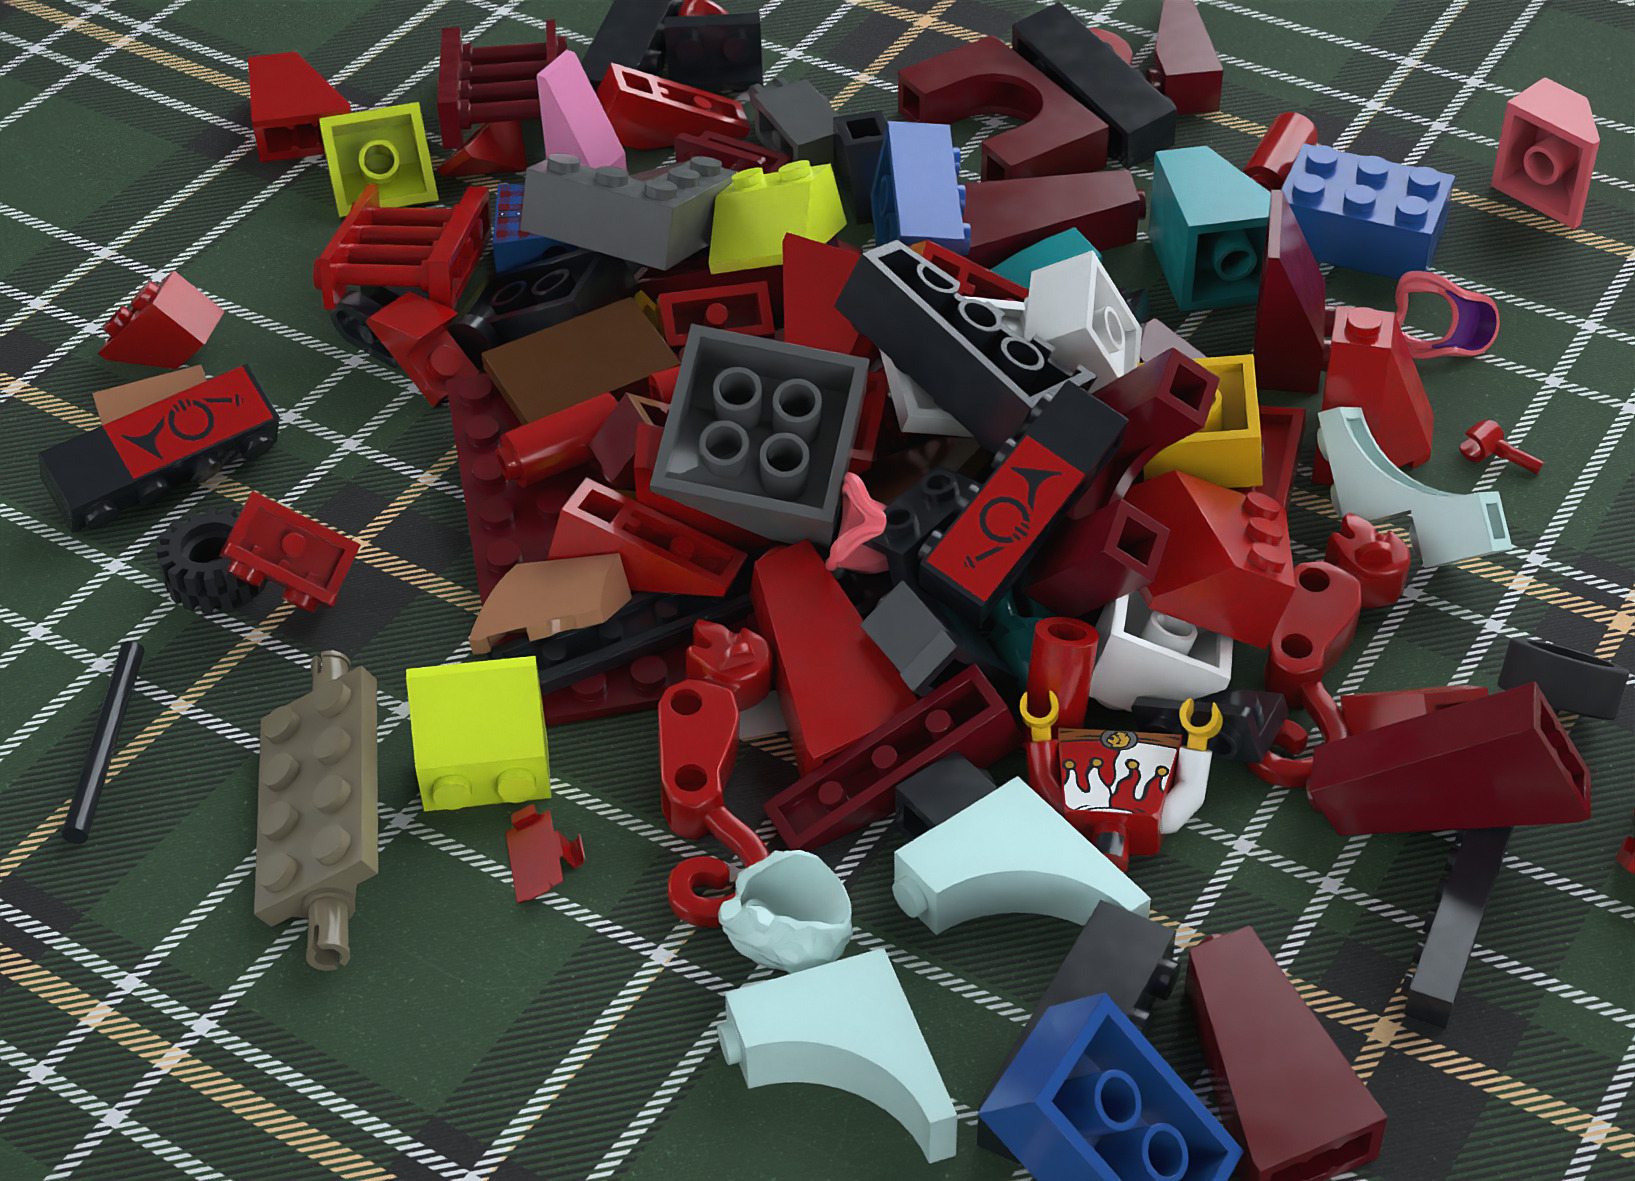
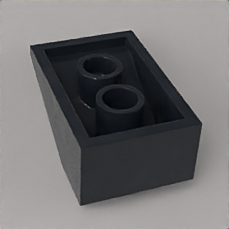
(550, 292)

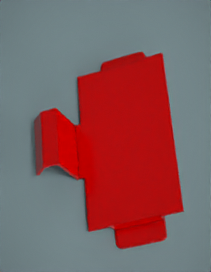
(536, 852)

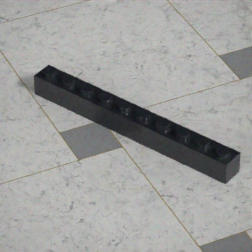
(1455, 924)

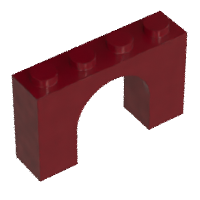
(995, 79)
(1105, 542)

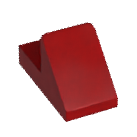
(418, 340)

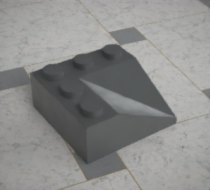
(636, 217)
(762, 433)

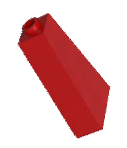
(825, 665)

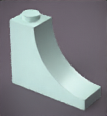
(1008, 858)
(846, 1031)

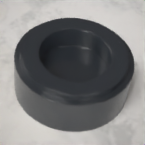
(474, 337)

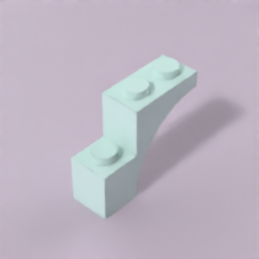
(1366, 483)

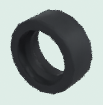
(1566, 677)

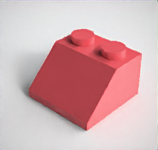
(1548, 151)

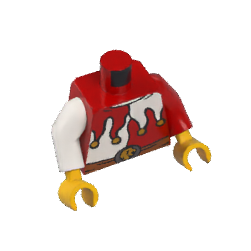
(1120, 784)

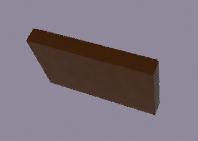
(578, 360)

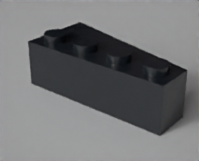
(952, 343)

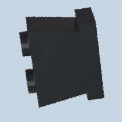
(931, 641)

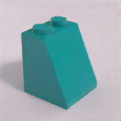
(1207, 228)

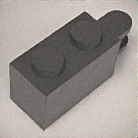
(794, 120)

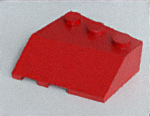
(1223, 558)

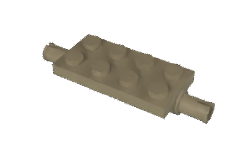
(319, 807)

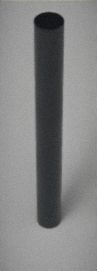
(103, 743)

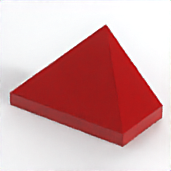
(488, 150)

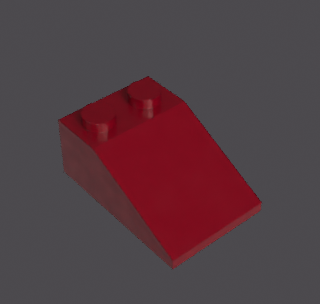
(1290, 308)

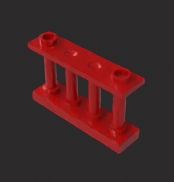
(406, 247)

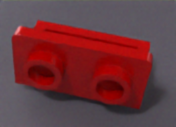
(289, 552)

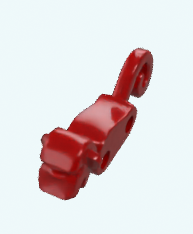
(1317, 628)
(698, 755)

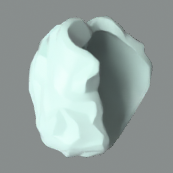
(788, 912)

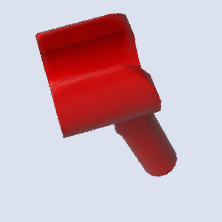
(1488, 438)

